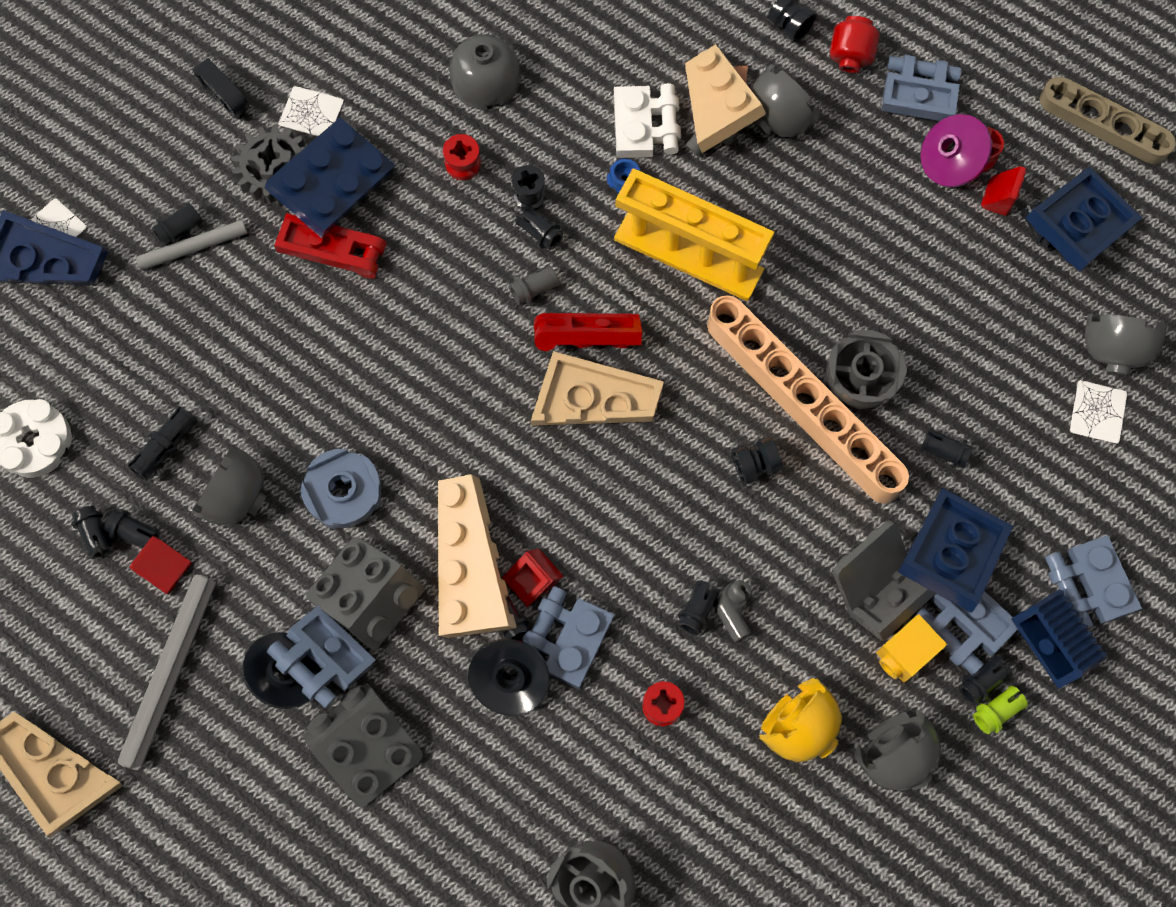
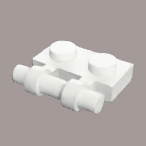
(634, 122)

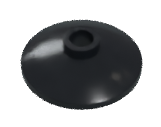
(259, 676)
(506, 692)

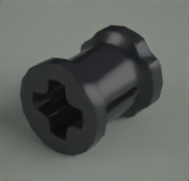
(528, 187)

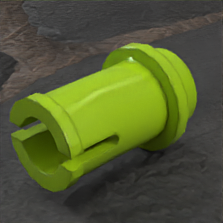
(999, 710)

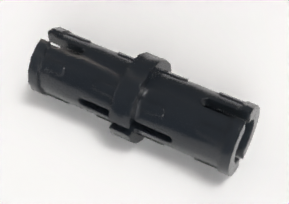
(162, 443)

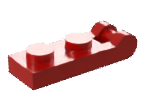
(333, 248)
(586, 330)

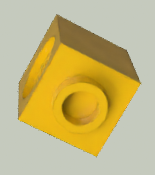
(910, 649)

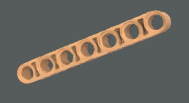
(808, 416)

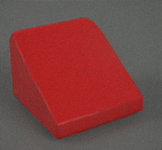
(1003, 190)
(160, 565)
(532, 576)

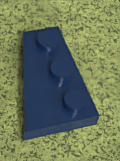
(45, 255)

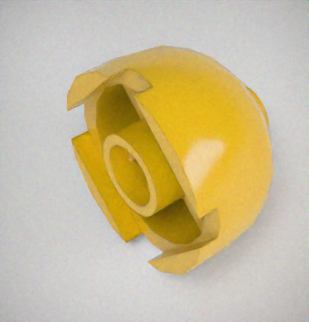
(804, 725)

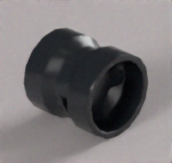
(792, 18)
(756, 460)

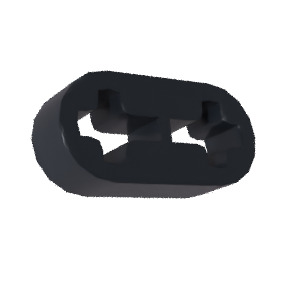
(221, 88)

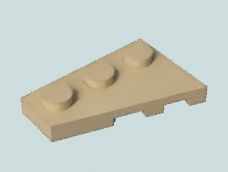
(719, 98)
(593, 393)
(49, 776)

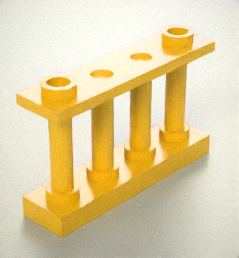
(692, 234)

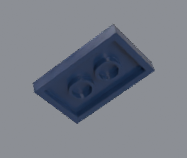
(330, 177)
(1083, 218)
(956, 550)

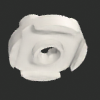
(48, 446)

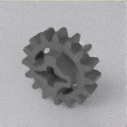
(260, 156)

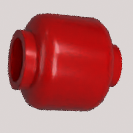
(854, 44)

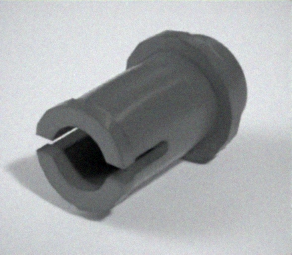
(533, 284)

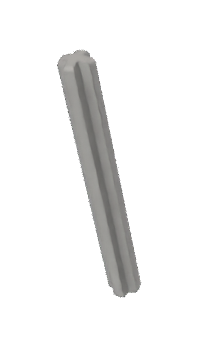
(166, 673)

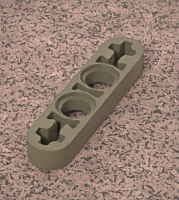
(1109, 114)

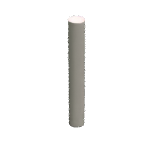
(191, 245)

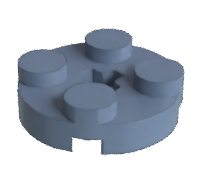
(320, 482)

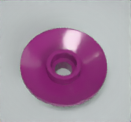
(968, 157)

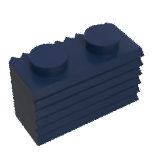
(1059, 638)

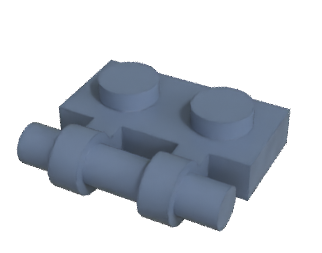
(917, 95)
(1101, 577)
(986, 627)
(579, 640)
(329, 648)

